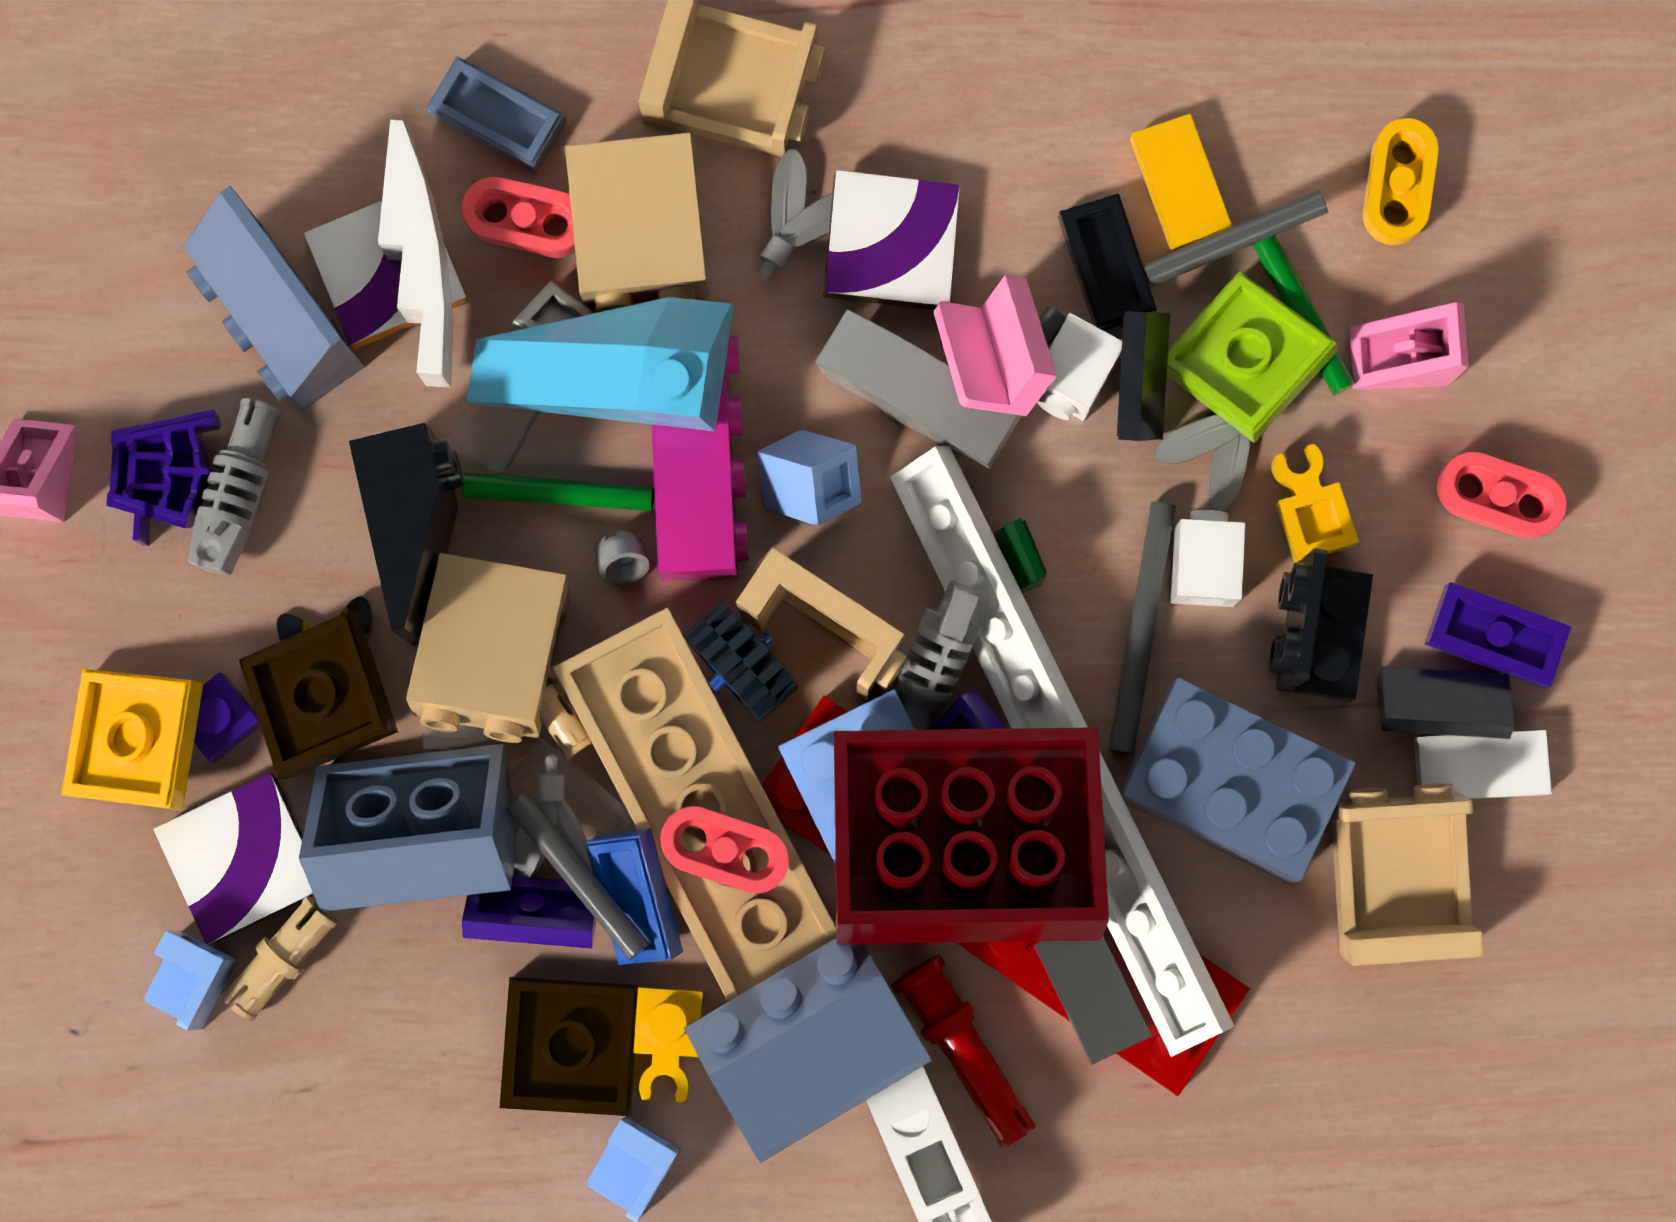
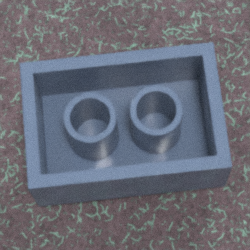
(1235, 781)

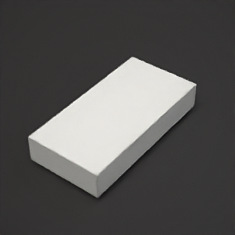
(1486, 765)

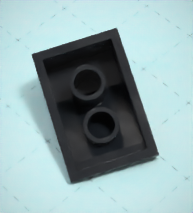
(410, 513)

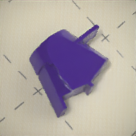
(161, 471)

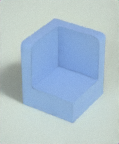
(809, 477)
(188, 978)
(632, 1167)

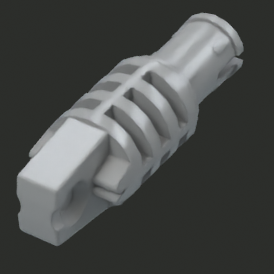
(233, 491)
(938, 655)

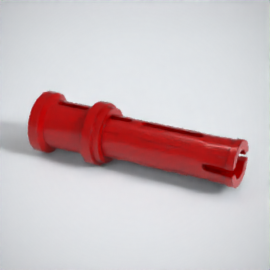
(950, 1025)

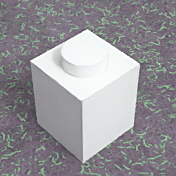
(1082, 363)
(1207, 560)

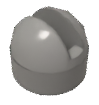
(623, 571)

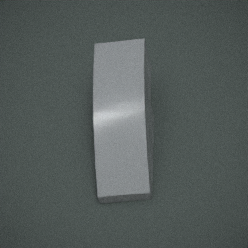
(911, 388)

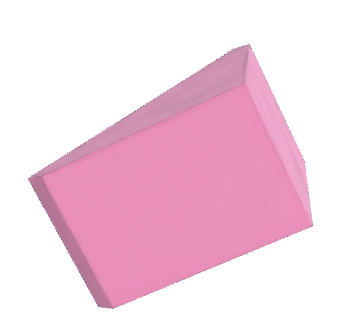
(1410, 349)
(36, 469)

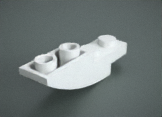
(926, 1152)

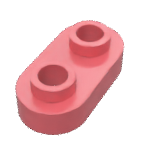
(526, 219)
(1499, 493)
(724, 849)

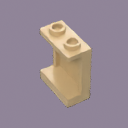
(731, 77)
(636, 220)
(786, 581)
(487, 647)
(1403, 876)

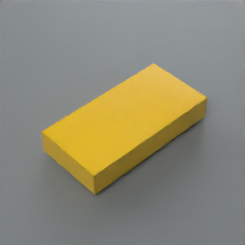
(1180, 181)

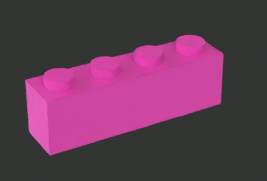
(697, 493)

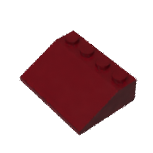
(969, 836)

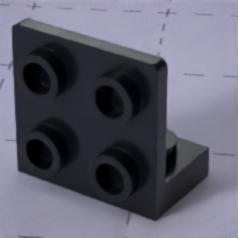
(1322, 629)

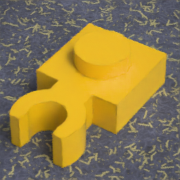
(1313, 513)
(661, 1032)

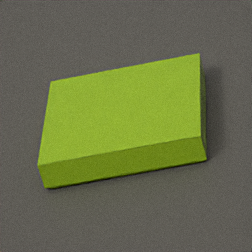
(1248, 356)

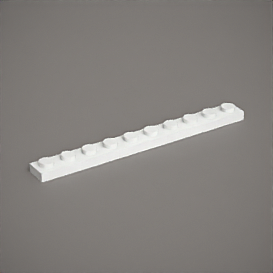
(1036, 696)

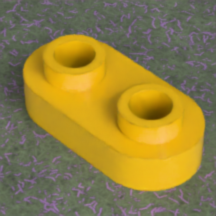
(1398, 184)

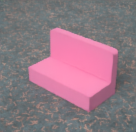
(997, 350)

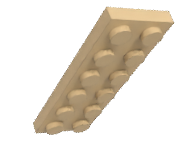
(675, 751)

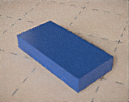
(634, 878)

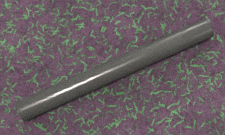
(1142, 628)

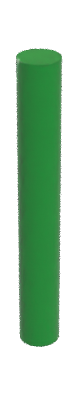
(1295, 296)
(558, 492)

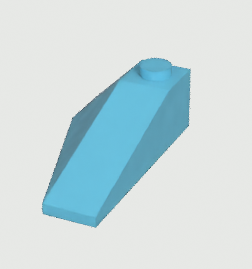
(622, 364)

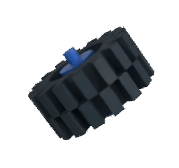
(741, 661)

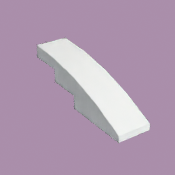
(413, 235)

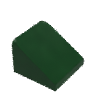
(1021, 554)

